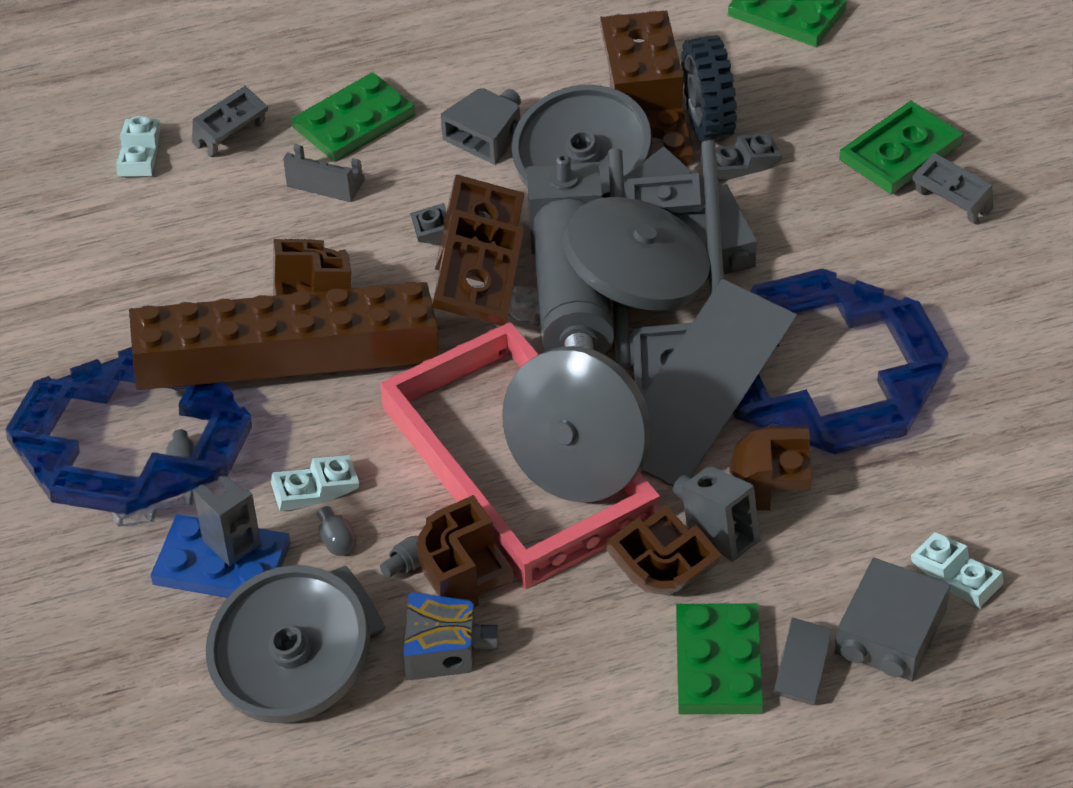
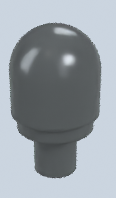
(180, 444)
(335, 532)
(402, 558)

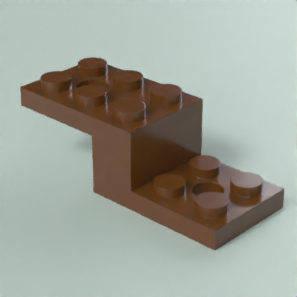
(649, 75)
(479, 250)

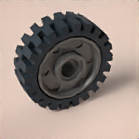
(709, 88)

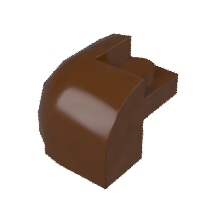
(308, 267)
(773, 461)
(460, 552)
(662, 553)

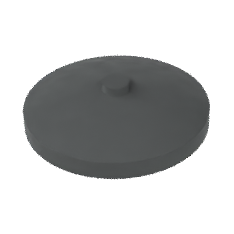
(584, 126)
(636, 253)
(576, 424)
(288, 644)

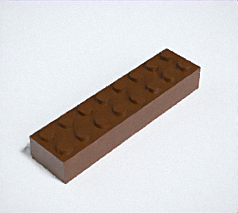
(282, 335)

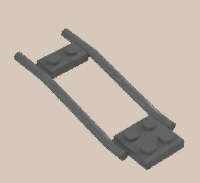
(681, 193)

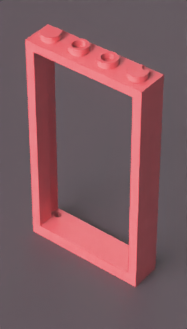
(551, 554)

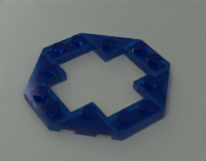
(903, 386)
(163, 476)

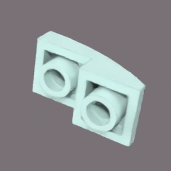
(139, 146)
(323, 482)
(950, 563)

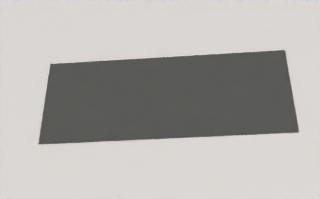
(709, 377)

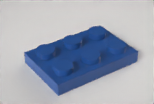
(194, 567)

